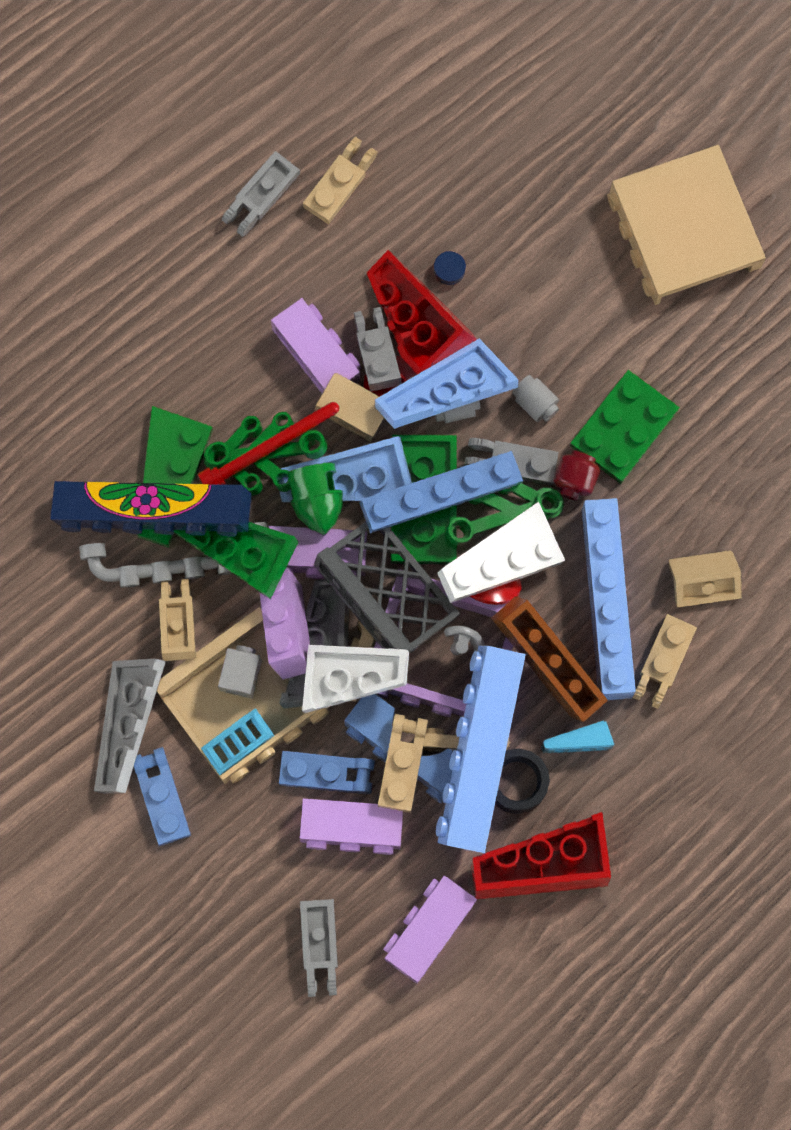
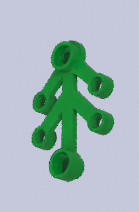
(230, 451)
(506, 509)

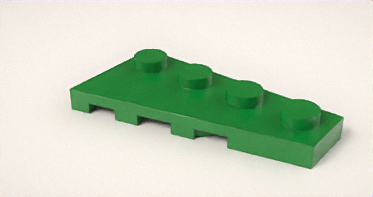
(173, 455)
(253, 556)

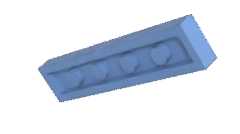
(440, 491)

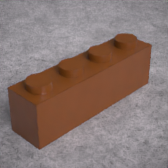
(549, 659)

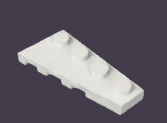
(507, 555)

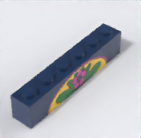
(151, 506)

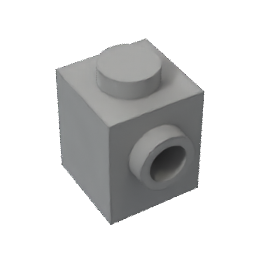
(240, 671)

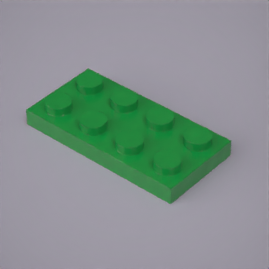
(426, 535)

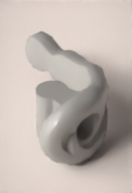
(462, 636)

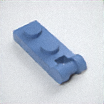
(325, 772)
(161, 798)

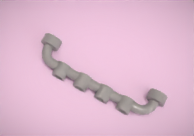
(159, 571)

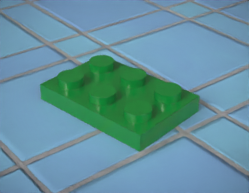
(625, 426)

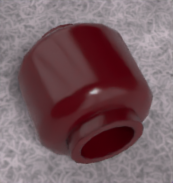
(576, 475)

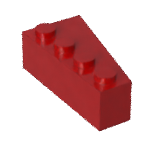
(546, 862)

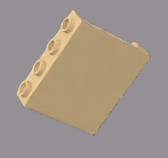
(685, 223)
(205, 711)

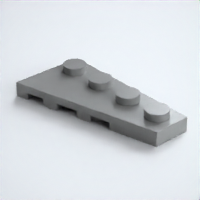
(126, 715)

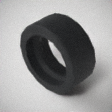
(543, 781)

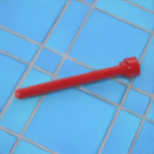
(218, 476)

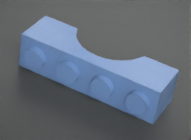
(373, 721)

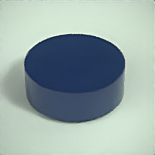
(449, 268)

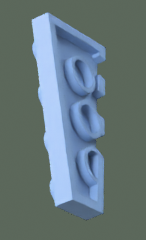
(449, 384)
(363, 470)

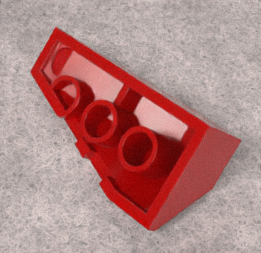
(416, 317)

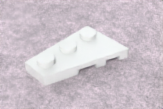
(351, 673)

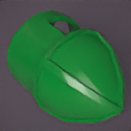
(315, 496)

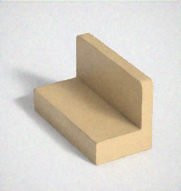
(356, 406)
(705, 578)

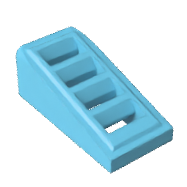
(242, 724)
(588, 738)

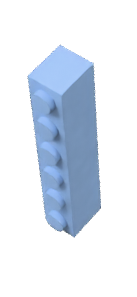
(608, 599)
(480, 748)

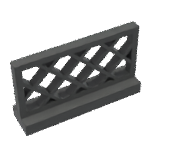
(369, 610)

